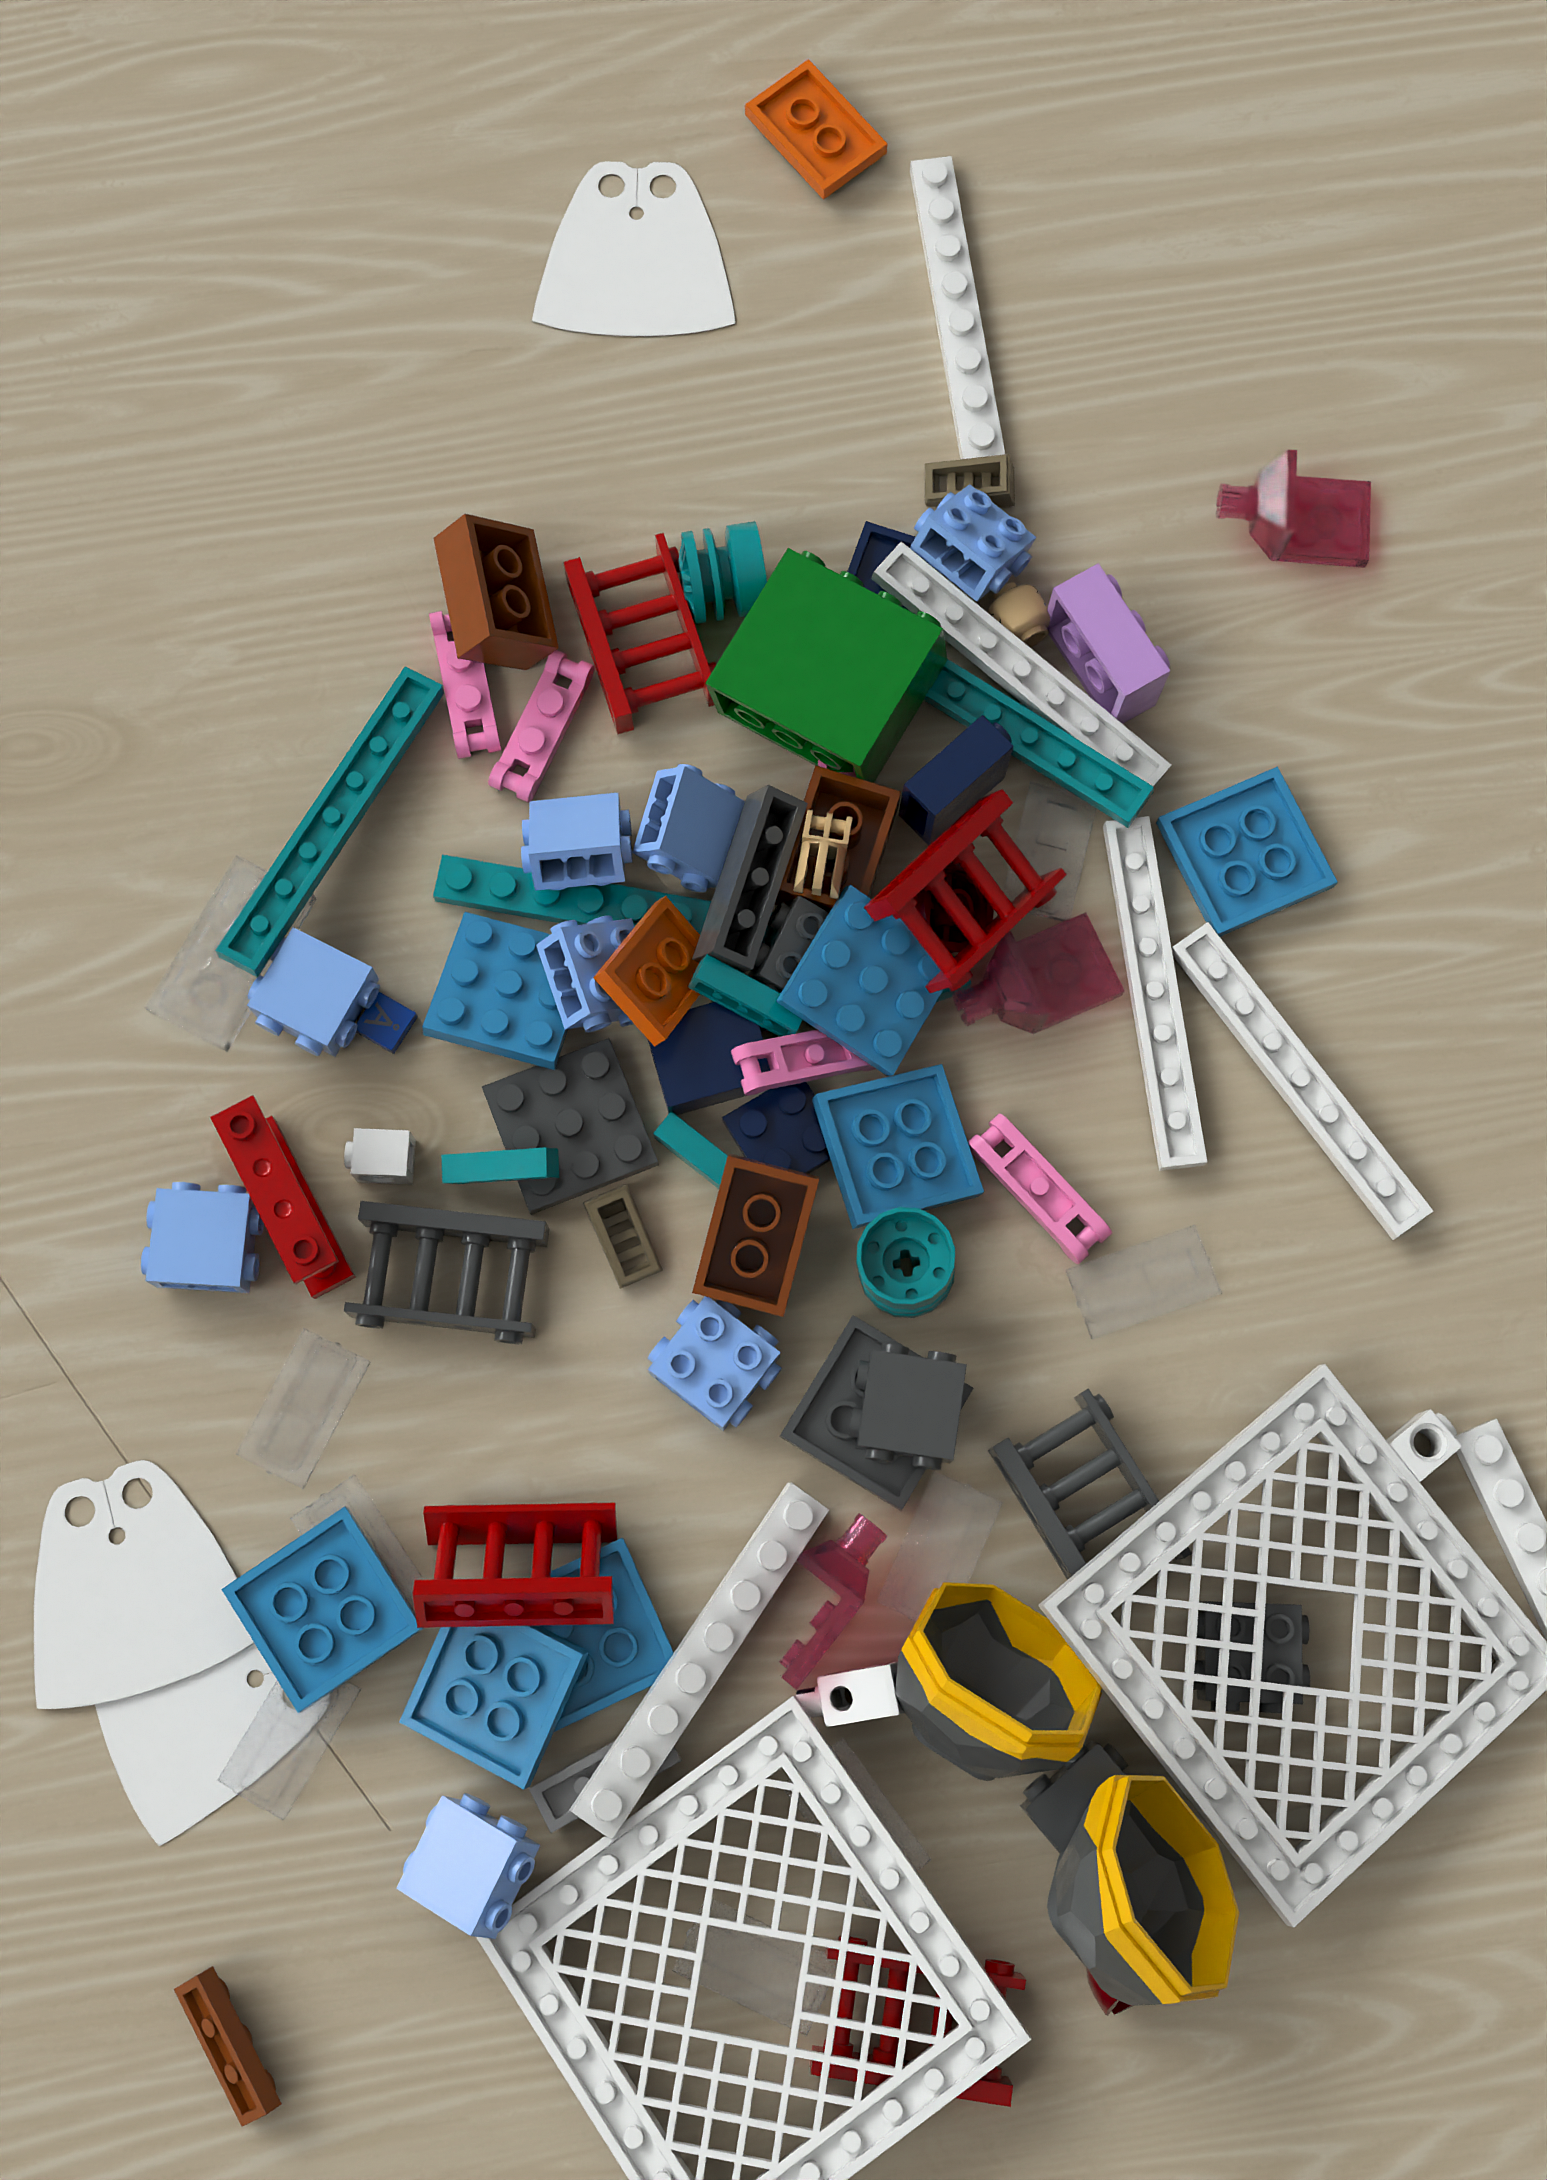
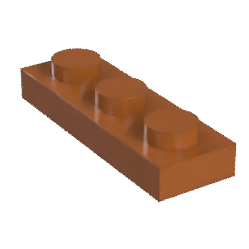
(228, 2046)

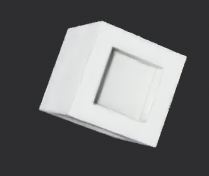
(381, 1156)
(1441, 1437)

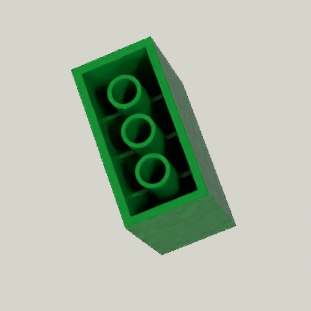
(828, 667)

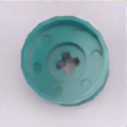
(722, 572)
(902, 1235)

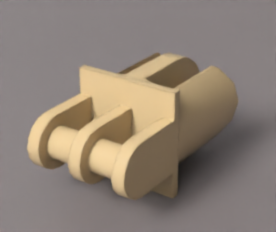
(823, 849)

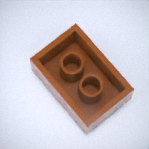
(495, 592)
(873, 816)
(755, 1235)

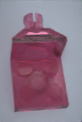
(1302, 516)
(1043, 978)
(843, 1572)

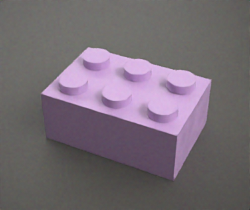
(1106, 644)

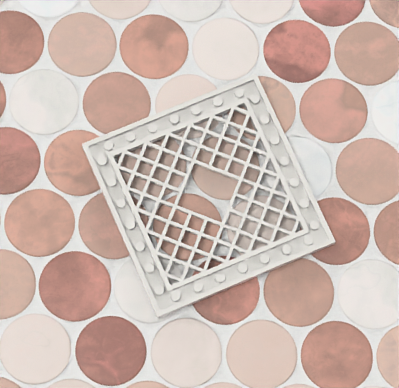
(1331, 1851)
(592, 2067)

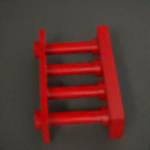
(612, 662)
(928, 874)
(283, 1197)
(517, 1600)
(990, 2089)

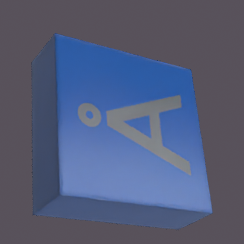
(386, 1023)

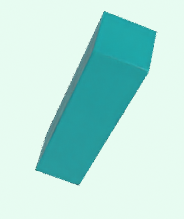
(743, 996)
(692, 1148)
(500, 1166)

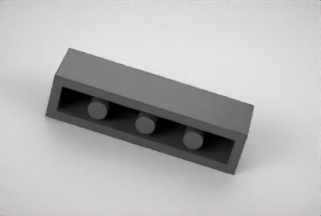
(751, 878)

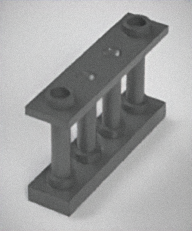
(430, 1228)
(1043, 1500)

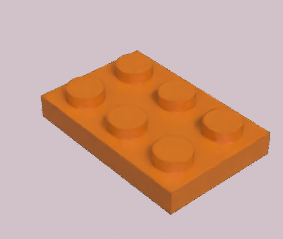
(816, 129)
(653, 971)

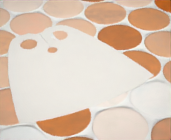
(631, 273)
(133, 1610)
(179, 1739)

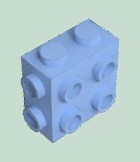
(973, 542)
(688, 826)
(576, 841)
(571, 961)
(313, 993)
(202, 1239)
(716, 1361)
(469, 1865)

